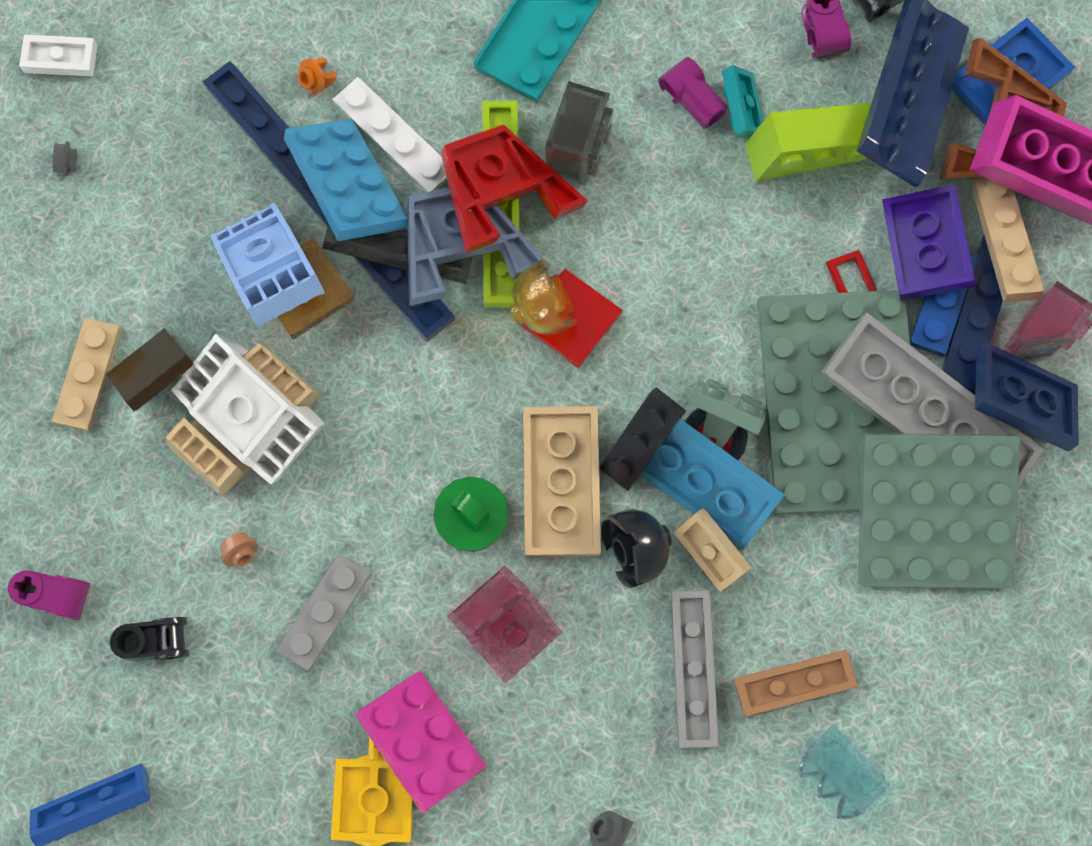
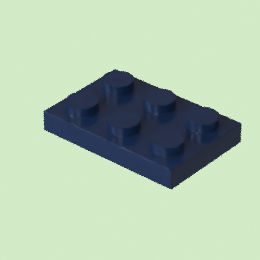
(1026, 397)

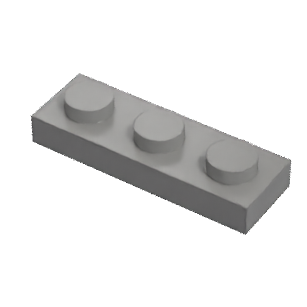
(323, 612)

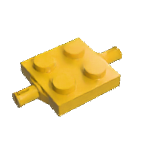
(370, 802)

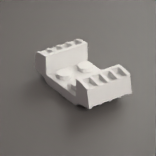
(245, 409)

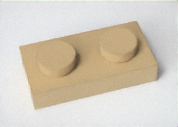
(712, 550)

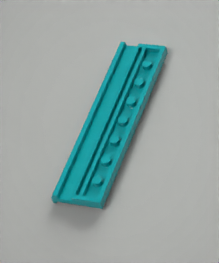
(533, 43)

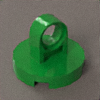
(470, 514)

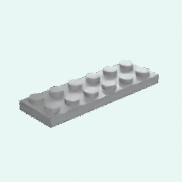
(911, 391)

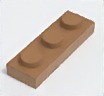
(795, 683)

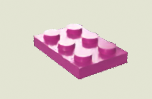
(420, 741)

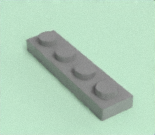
(694, 669)

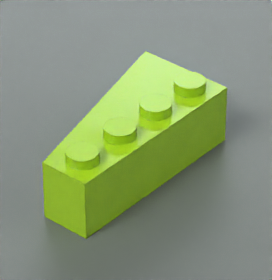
(806, 140)

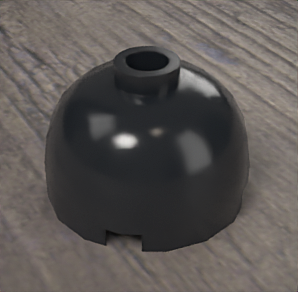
(639, 541)

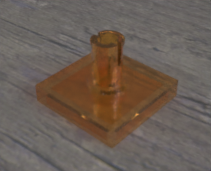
(322, 306)

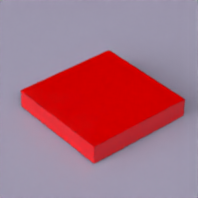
(594, 318)

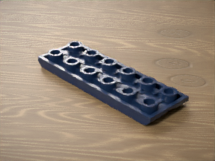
(913, 91)

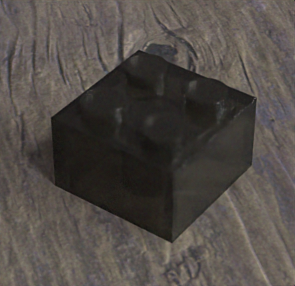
(579, 133)

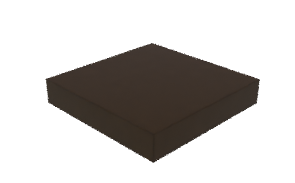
(149, 369)

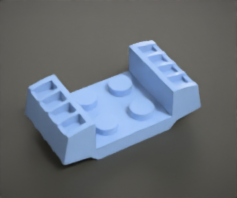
(266, 265)

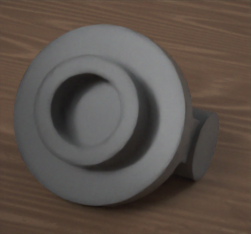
(609, 829)

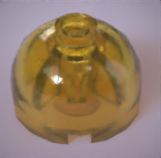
(541, 301)

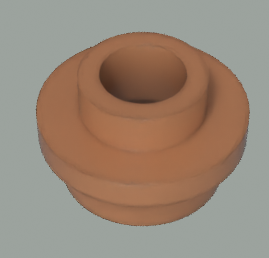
(238, 550)

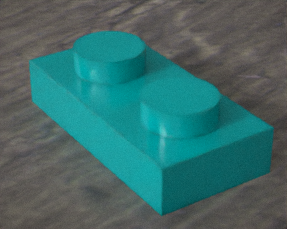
(742, 100)

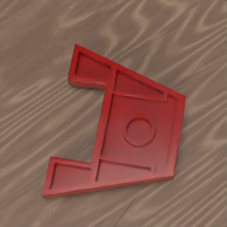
(496, 169)

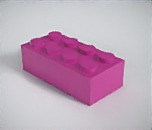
(1038, 156)

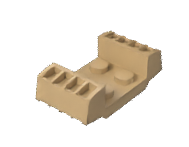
(206, 453)

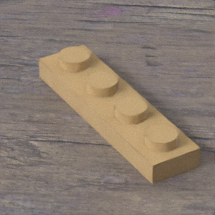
(1007, 241)

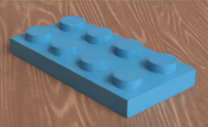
(345, 179)
(707, 477)

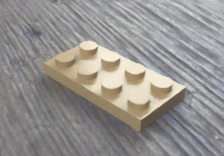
(561, 481)

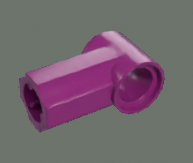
(688, 87)

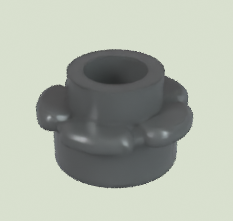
(64, 158)

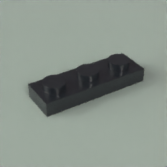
(642, 438)

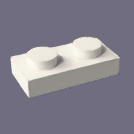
(58, 55)

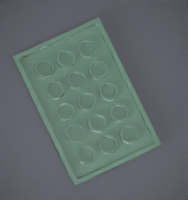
(809, 420)

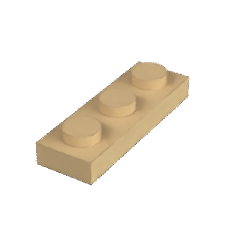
(87, 375)

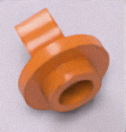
(312, 77)

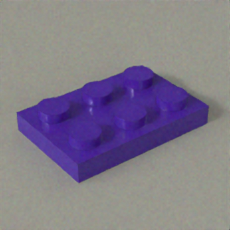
(928, 242)

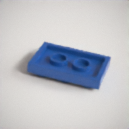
(1027, 49)

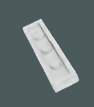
(392, 135)

